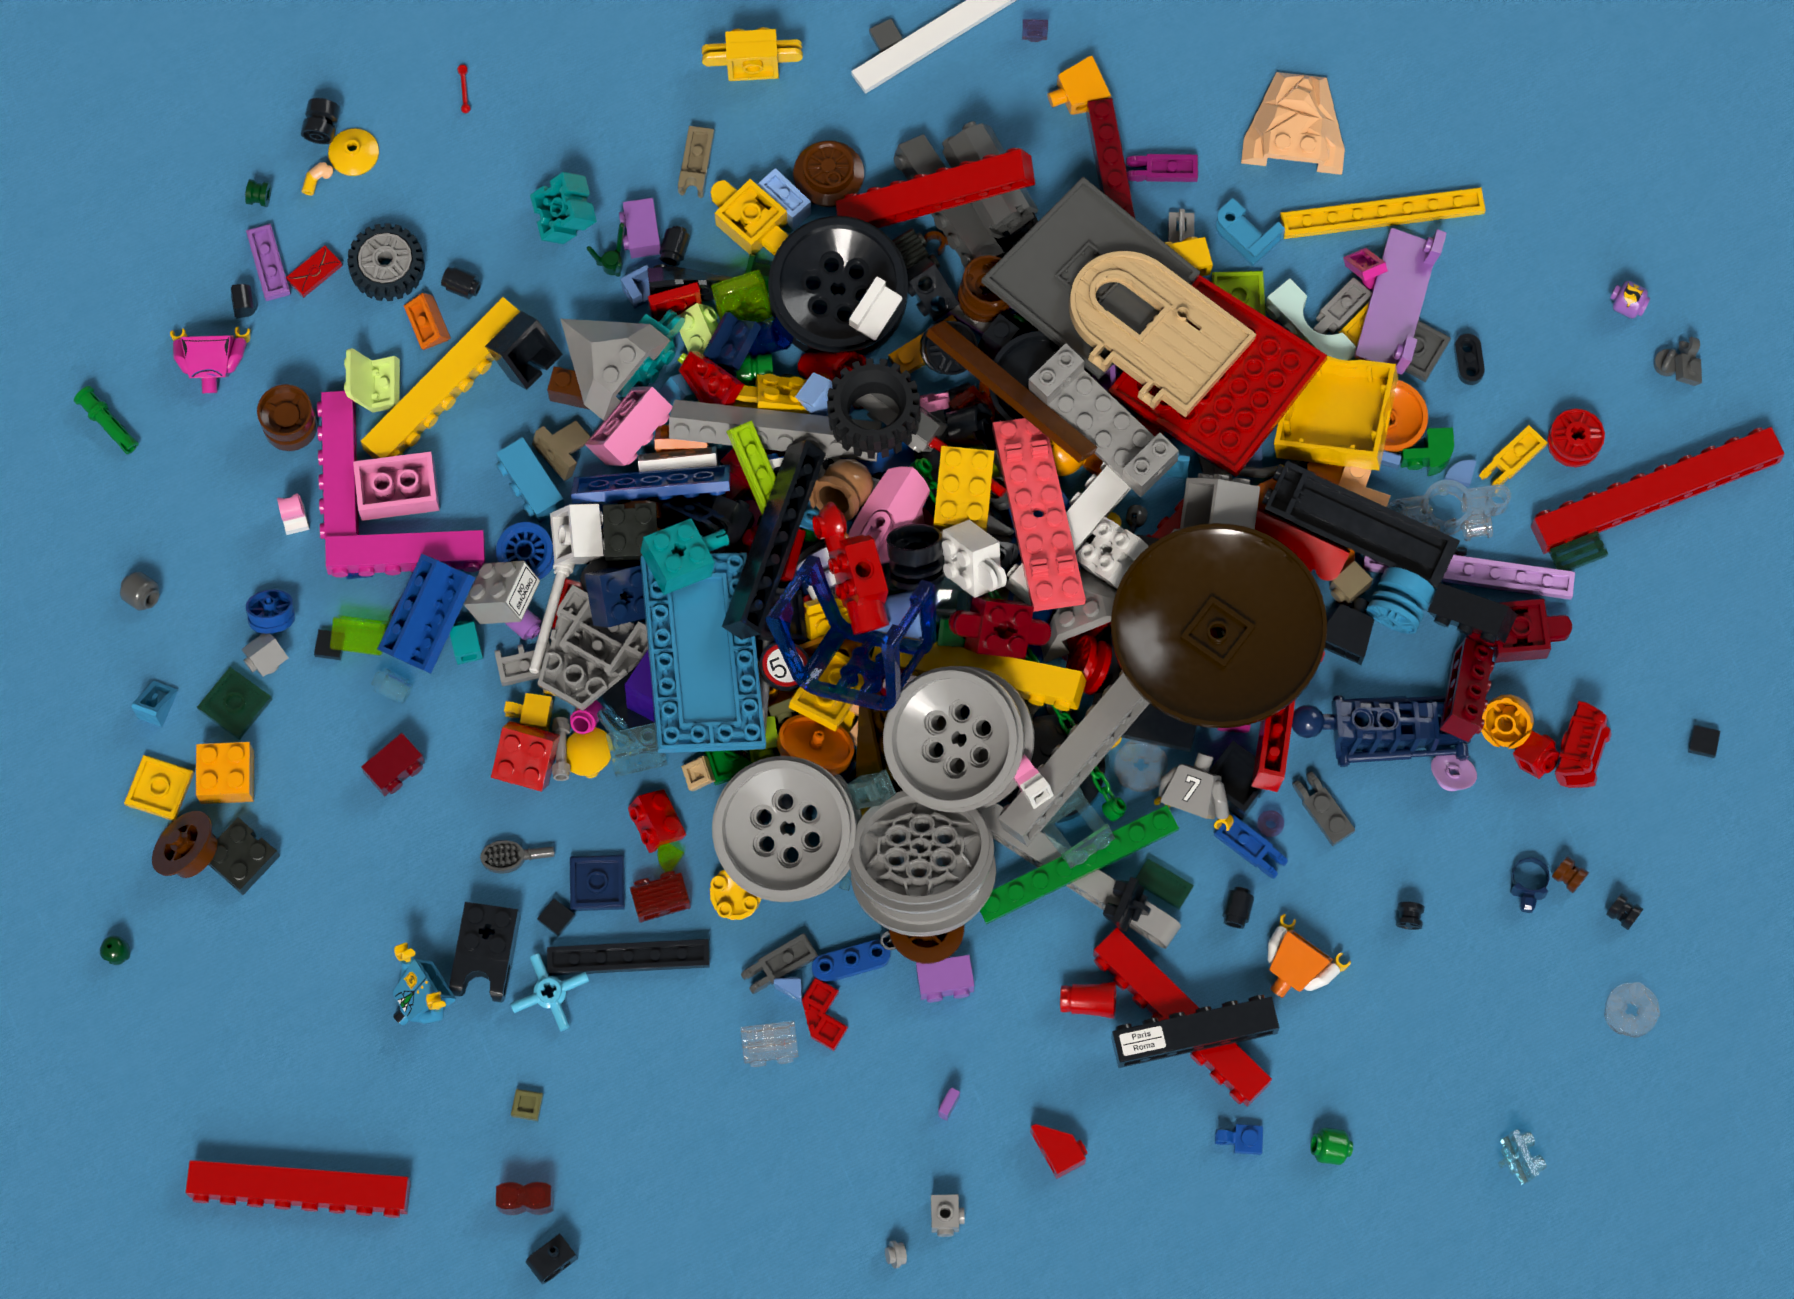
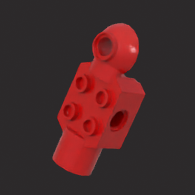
(856, 571)

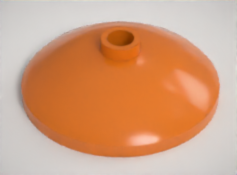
(1407, 419)

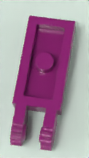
(1164, 168)

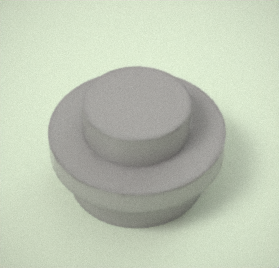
(896, 1254)

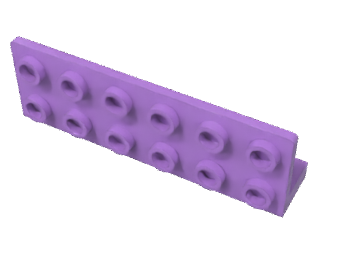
(1398, 299)

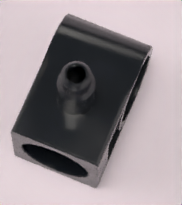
(551, 1259)

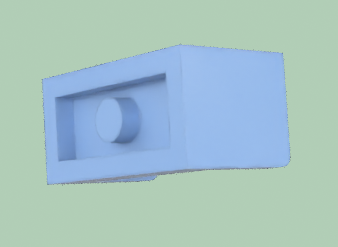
(788, 196)
(814, 395)

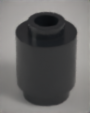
(674, 245)
(461, 282)
(1238, 907)

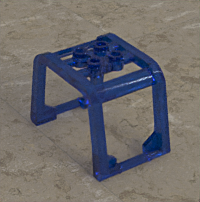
(891, 643)

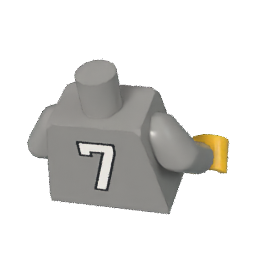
(1196, 791)

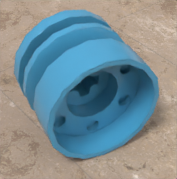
(1400, 600)

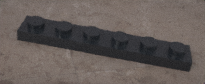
(628, 957)

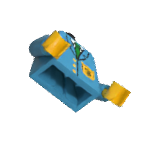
(420, 989)

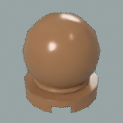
(846, 485)

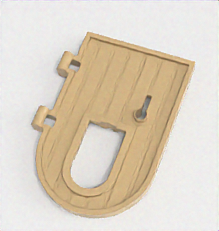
(1169, 350)

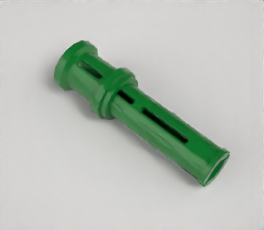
(99, 412)

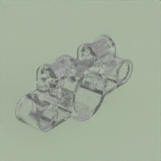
(1475, 502)

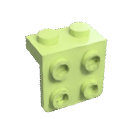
(372, 382)

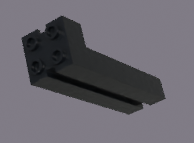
(1359, 523)

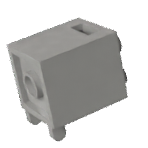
(1219, 501)

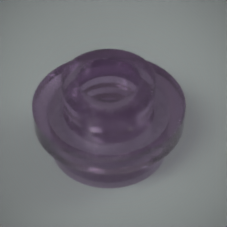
(1270, 816)

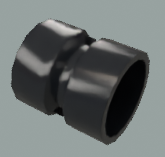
(320, 121)

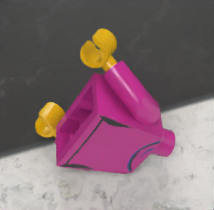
(209, 356)

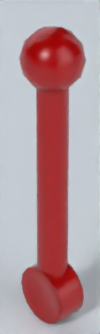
(462, 70)

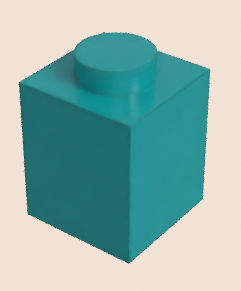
(465, 642)

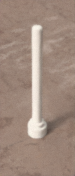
(561, 572)

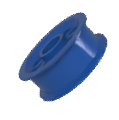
(527, 528)

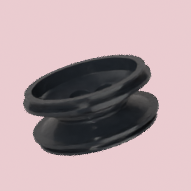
(802, 258)

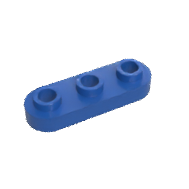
(841, 969)

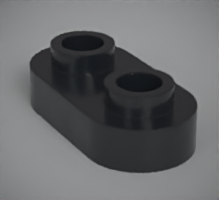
(1469, 360)

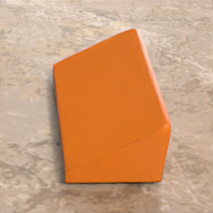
(426, 321)

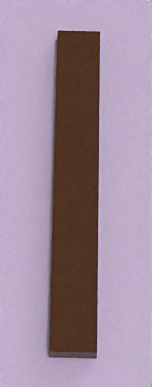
(1011, 391)

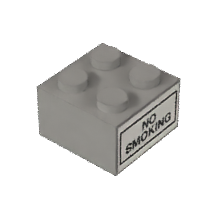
(502, 592)

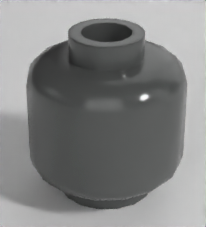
(139, 591)

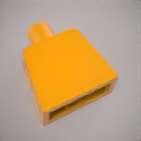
(1078, 86)

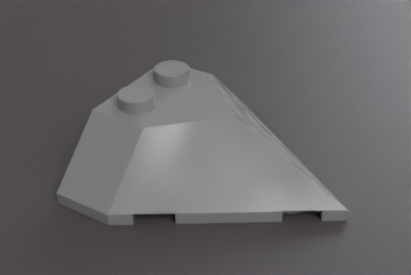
(608, 356)
(1078, 619)

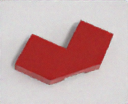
(822, 1026)

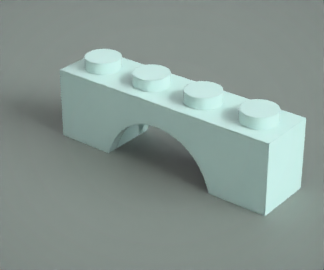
(1287, 306)

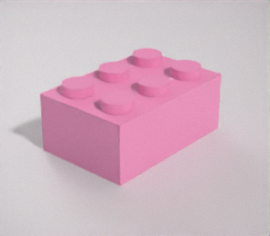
(629, 426)
(396, 486)

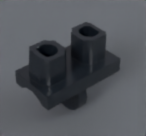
(1130, 906)

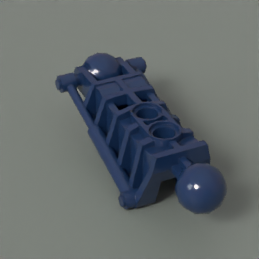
(1374, 739)

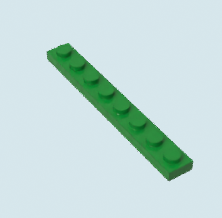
(1058, 874)

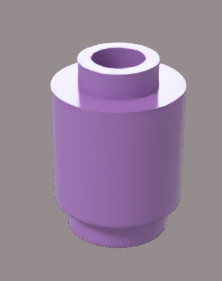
(528, 627)

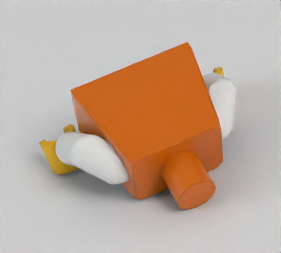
(1299, 961)

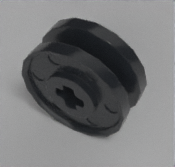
(937, 358)

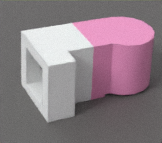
(293, 514)
(1032, 783)

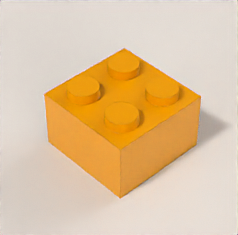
(225, 772)

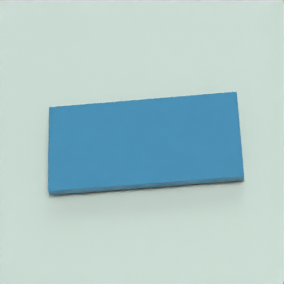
(699, 671)

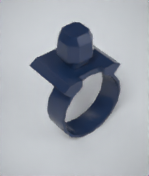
(1530, 897)

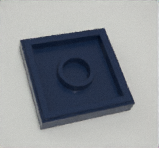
(597, 883)

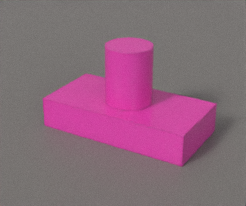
(1366, 266)

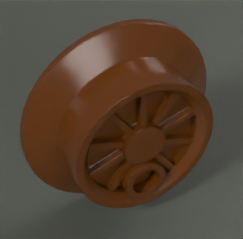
(828, 172)
(185, 846)
(928, 948)

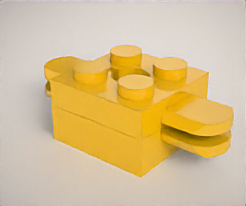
(752, 54)
(749, 216)
(772, 394)

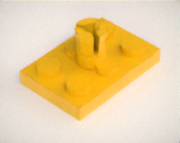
(820, 709)

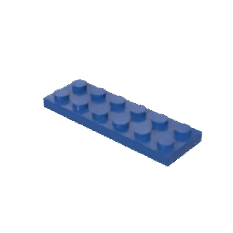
(659, 484)

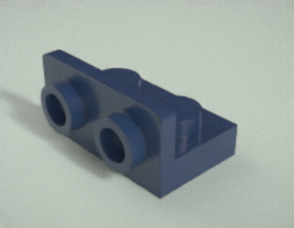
(731, 342)

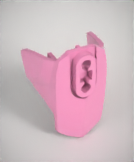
(895, 502)

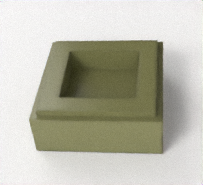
(527, 1105)

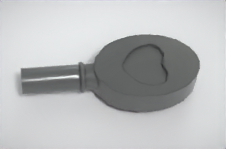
(509, 856)

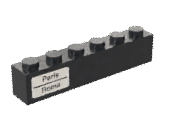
(1195, 1031)

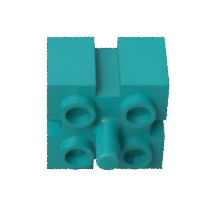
(563, 208)

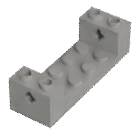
(1092, 411)

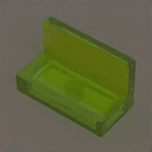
(357, 634)

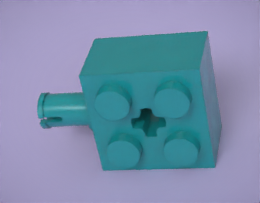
(681, 555)

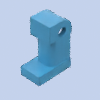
(1244, 235)

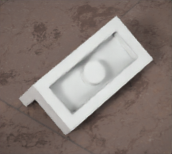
(875, 309)

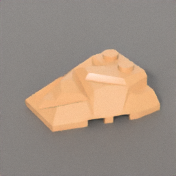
(1296, 125)

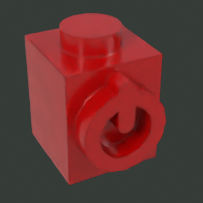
(1537, 755)

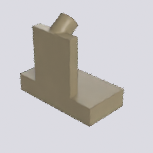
(559, 446)

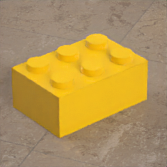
(963, 487)

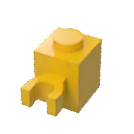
(534, 712)

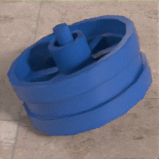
(270, 611)

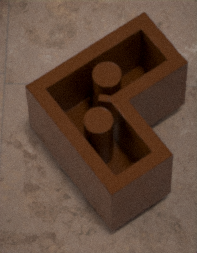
(565, 388)

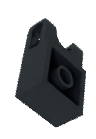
(485, 957)

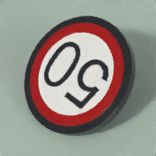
(774, 669)

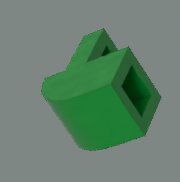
(1435, 455)

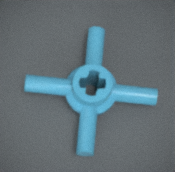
(540, 989)

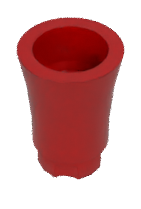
(1089, 999)

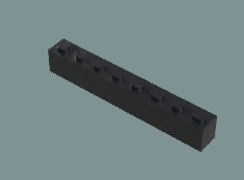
(774, 540)

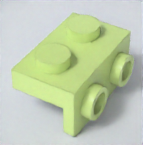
(698, 327)

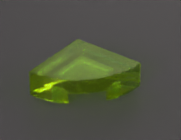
(669, 857)

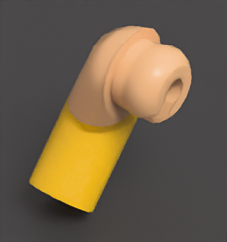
(313, 175)

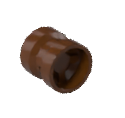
(1570, 874)

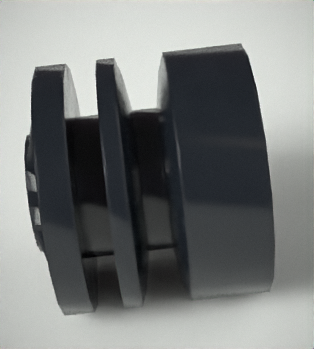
(915, 555)

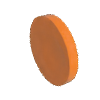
(814, 742)

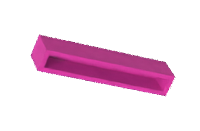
(337, 458)
(402, 551)

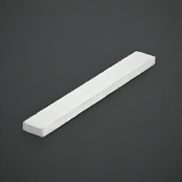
(925, 41)

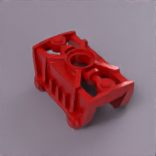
(1582, 747)

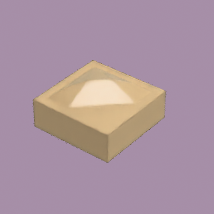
(698, 773)

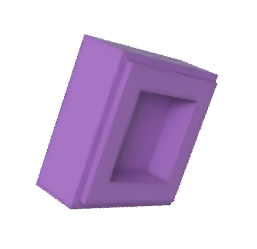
(948, 1104)

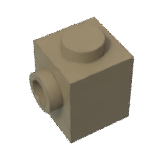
(1350, 584)

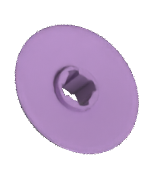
(1453, 773)

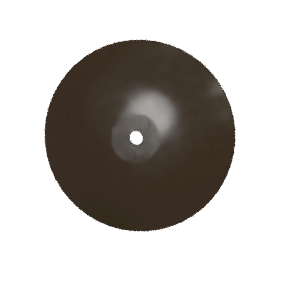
(1227, 581)

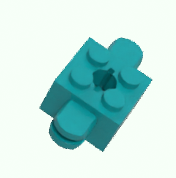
(649, 370)

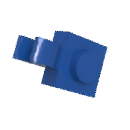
(1245, 1138)

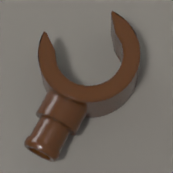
(938, 236)

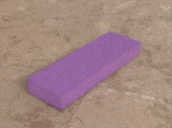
(268, 262)

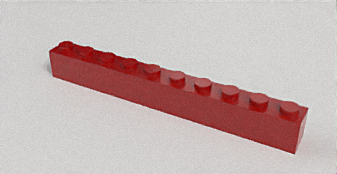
(1658, 489)

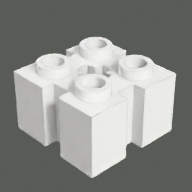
(1110, 552)

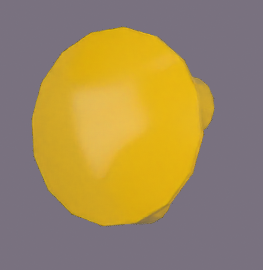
(588, 752)
(730, 899)

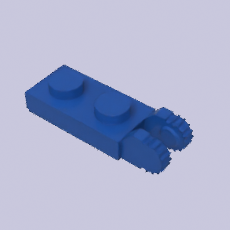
(1250, 846)

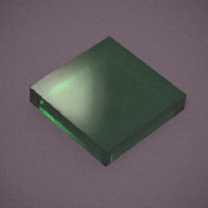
(234, 703)

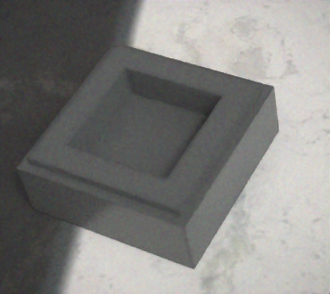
(885, 35)

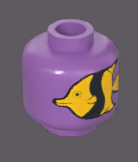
(1630, 299)

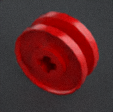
(1583, 449)
(1092, 659)

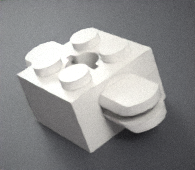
(972, 559)

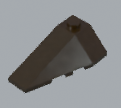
(870, 747)

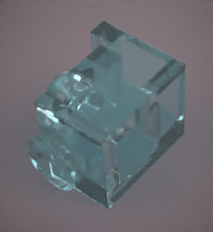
(871, 789)

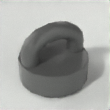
(1665, 362)

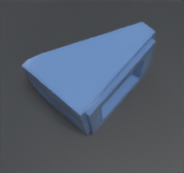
(790, 987)

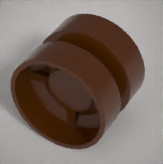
(287, 417)

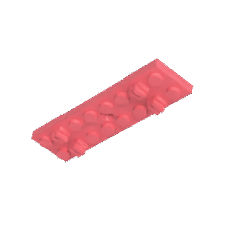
(1043, 541)

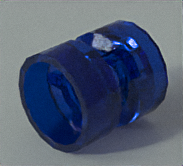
(771, 338)

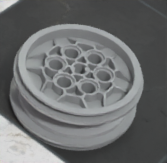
(913, 733)
(740, 832)
(945, 894)

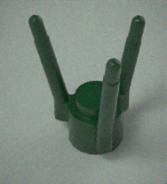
(611, 260)

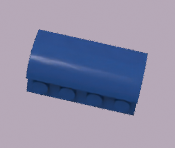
(426, 613)

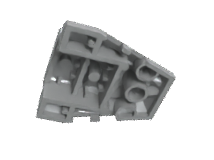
(586, 657)

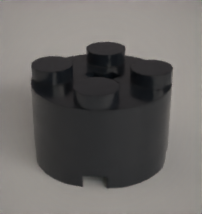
(970, 428)

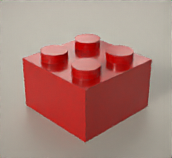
(525, 756)

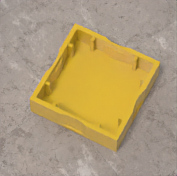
(1340, 415)

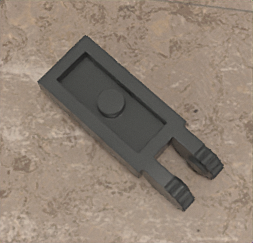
(1324, 810)
(781, 962)

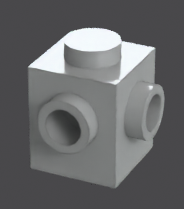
(264, 654)
(946, 1215)

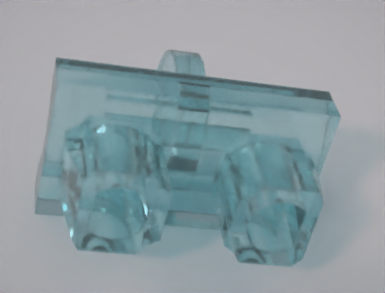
(1519, 1158)

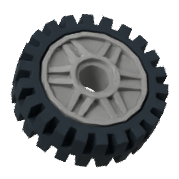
(391, 279)

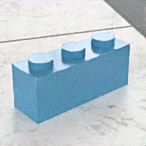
(529, 480)

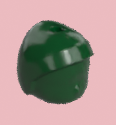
(115, 950)

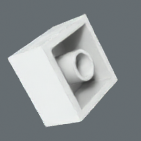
(577, 534)

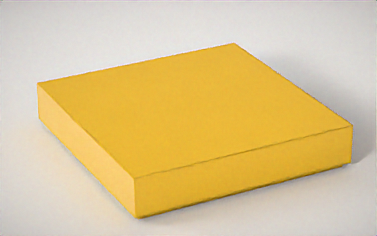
(159, 788)

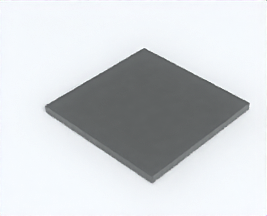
(1043, 265)

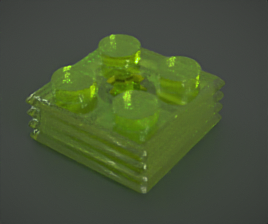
(743, 297)

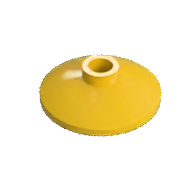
(357, 161)

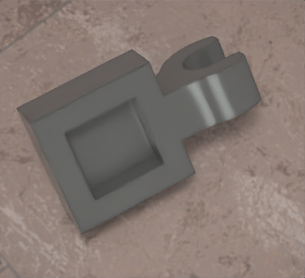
(1687, 365)

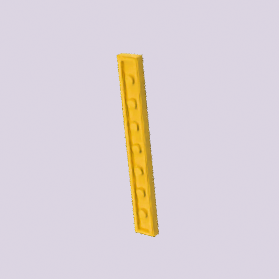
(1383, 213)

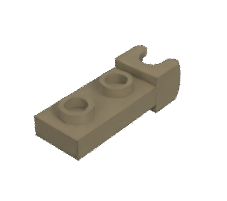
(696, 160)

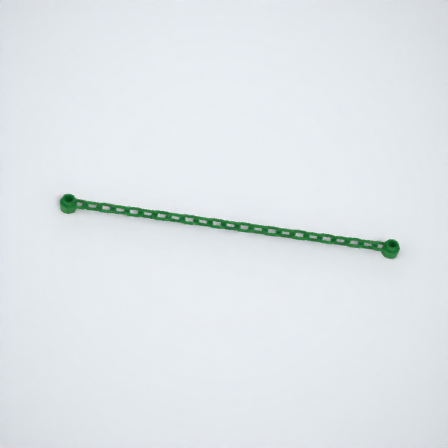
(1112, 808)

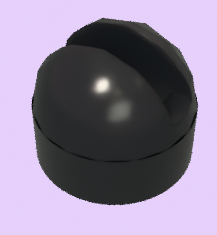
(885, 932)

